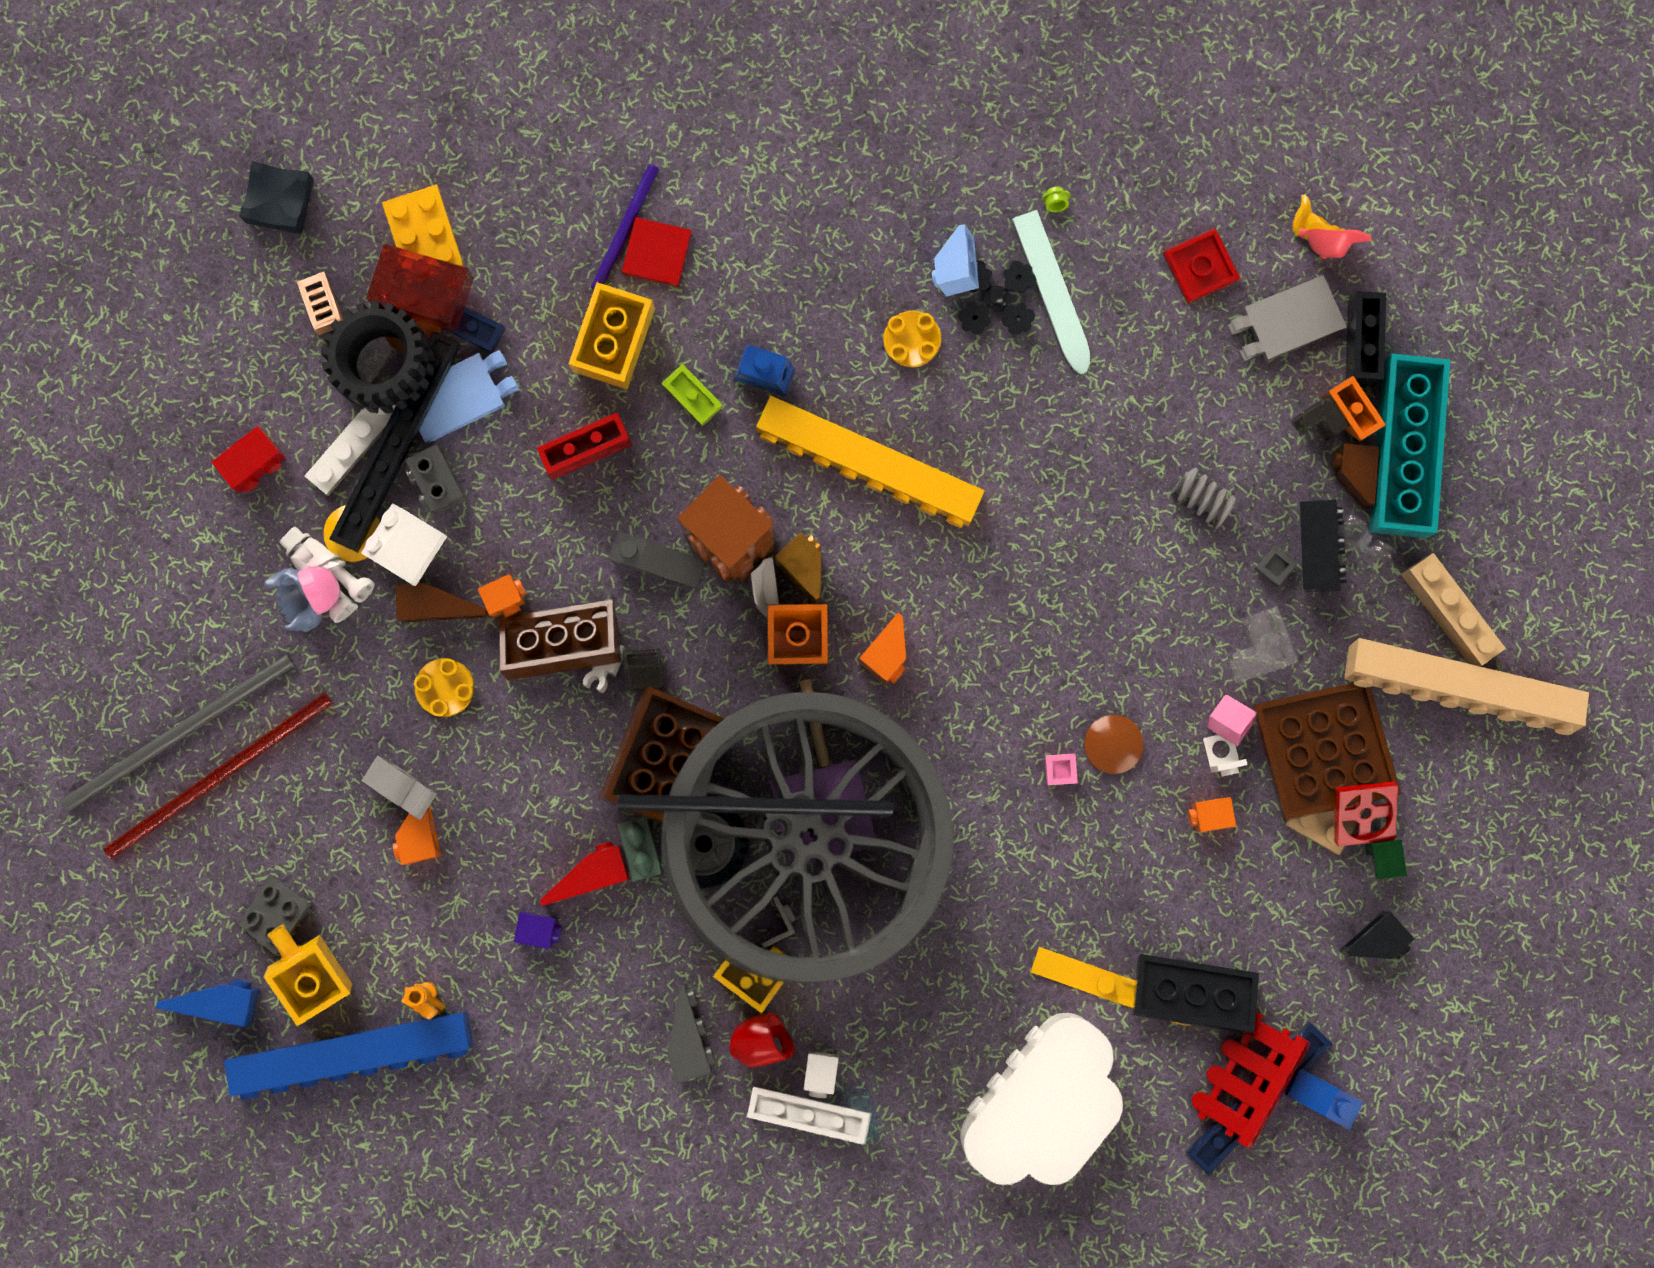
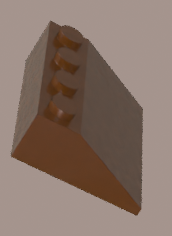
(656, 747)

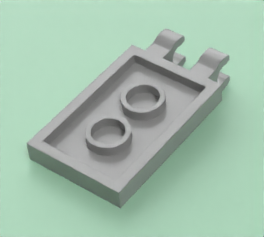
(1289, 320)

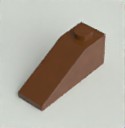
(432, 604)

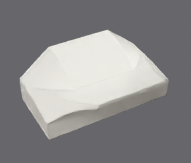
(764, 585)

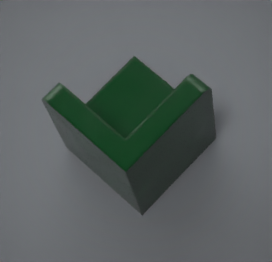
(1387, 858)

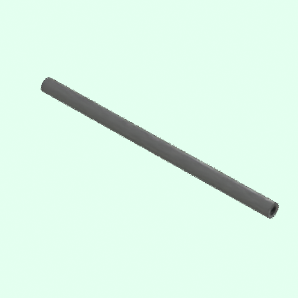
(177, 733)

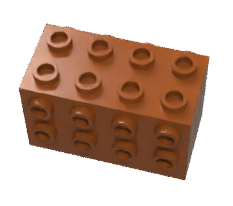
(728, 530)

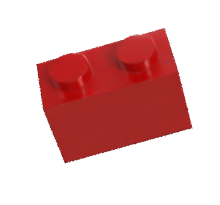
(249, 460)

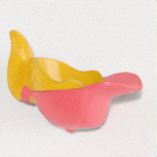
(1323, 238)

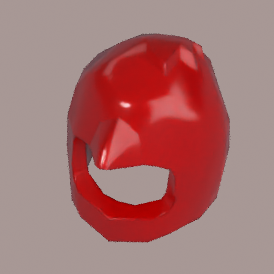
(754, 1044)

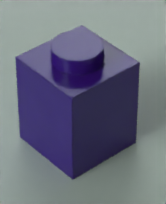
(537, 930)

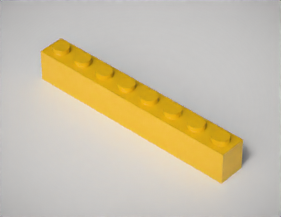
(869, 461)

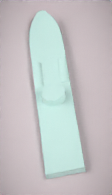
(1053, 290)

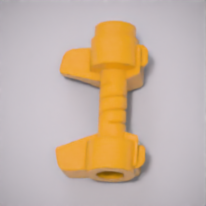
(423, 999)

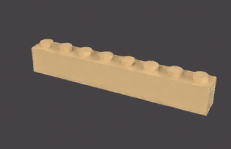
(1466, 686)

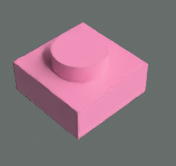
(1061, 769)

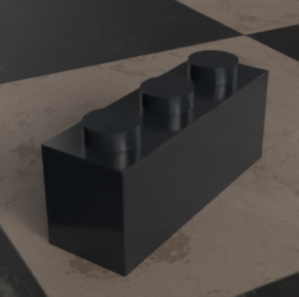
(1366, 338)
(1322, 545)

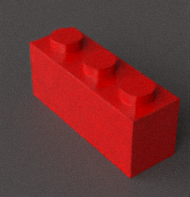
(584, 446)

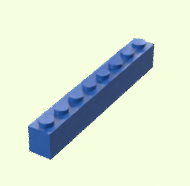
(348, 1054)

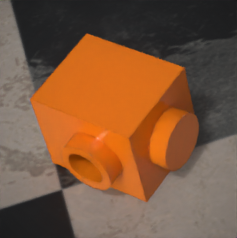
(503, 596)

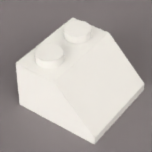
(403, 544)

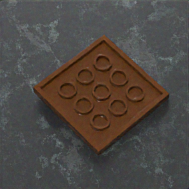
(1321, 745)

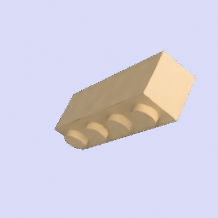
(1453, 611)

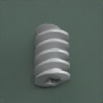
(1204, 496)

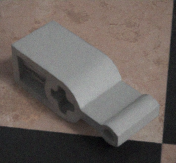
(399, 787)

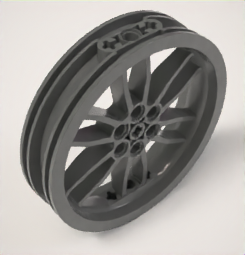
(924, 876)

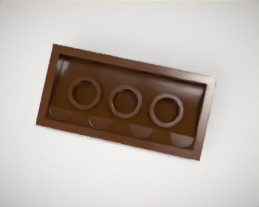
(559, 640)

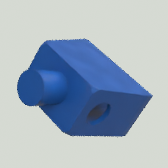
(764, 370)

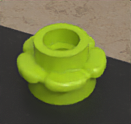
(1058, 196)

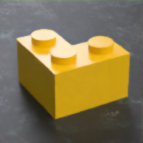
(749, 987)

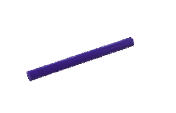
(625, 225)

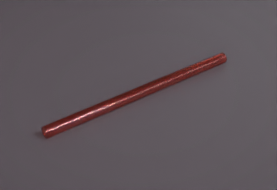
(218, 776)

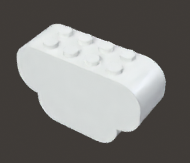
(1046, 1106)

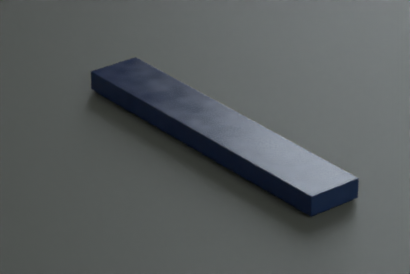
(1214, 1143)

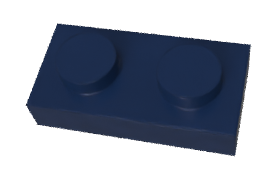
(479, 330)

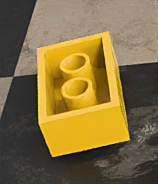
(612, 335)

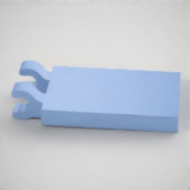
(467, 396)

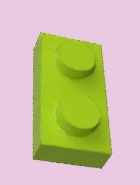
(692, 395)

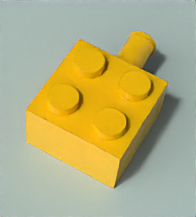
(305, 976)

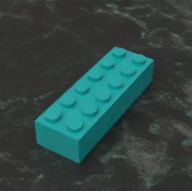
(1410, 446)

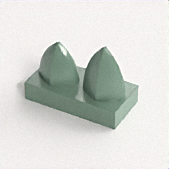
(639, 849)

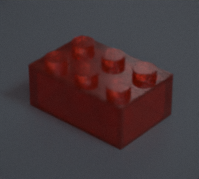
(421, 286)

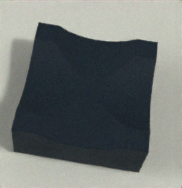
(277, 198)

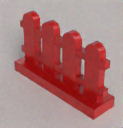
(1250, 1094)

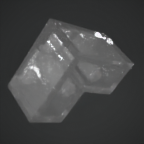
(1269, 649)

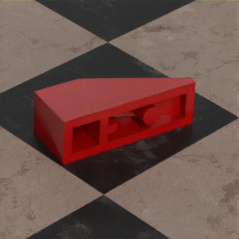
(594, 872)

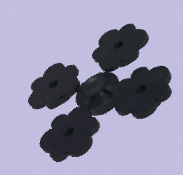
(998, 298)

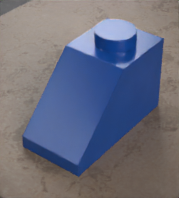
(1324, 1098)

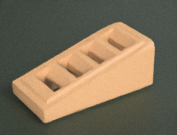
(323, 325)

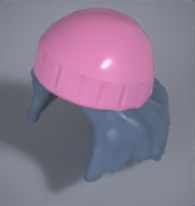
(304, 595)

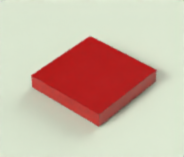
(656, 252)
(1201, 265)

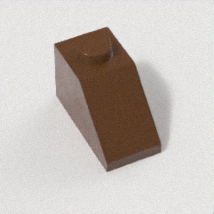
(1357, 471)

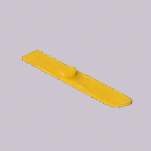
(1085, 977)

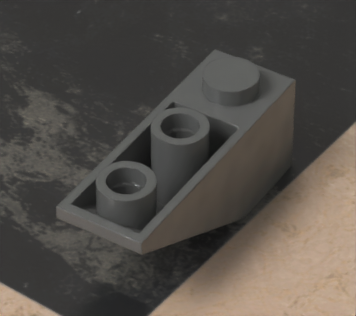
(686, 1047)

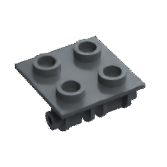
(273, 907)

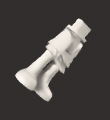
(307, 552)

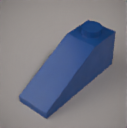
(226, 1003)

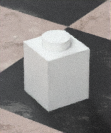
(820, 1074)

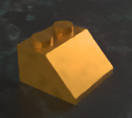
(802, 564)

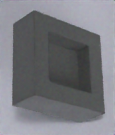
(1275, 566)

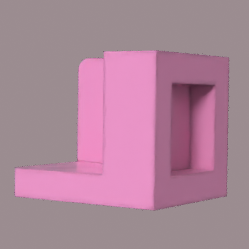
(1231, 720)

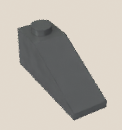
(656, 560)

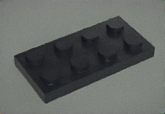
(1195, 994)

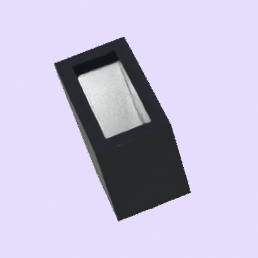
(1380, 939)

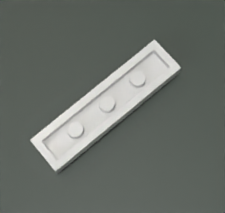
(348, 449)
(809, 1115)

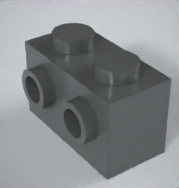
(434, 480)

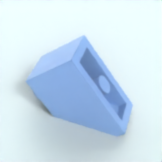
(956, 264)

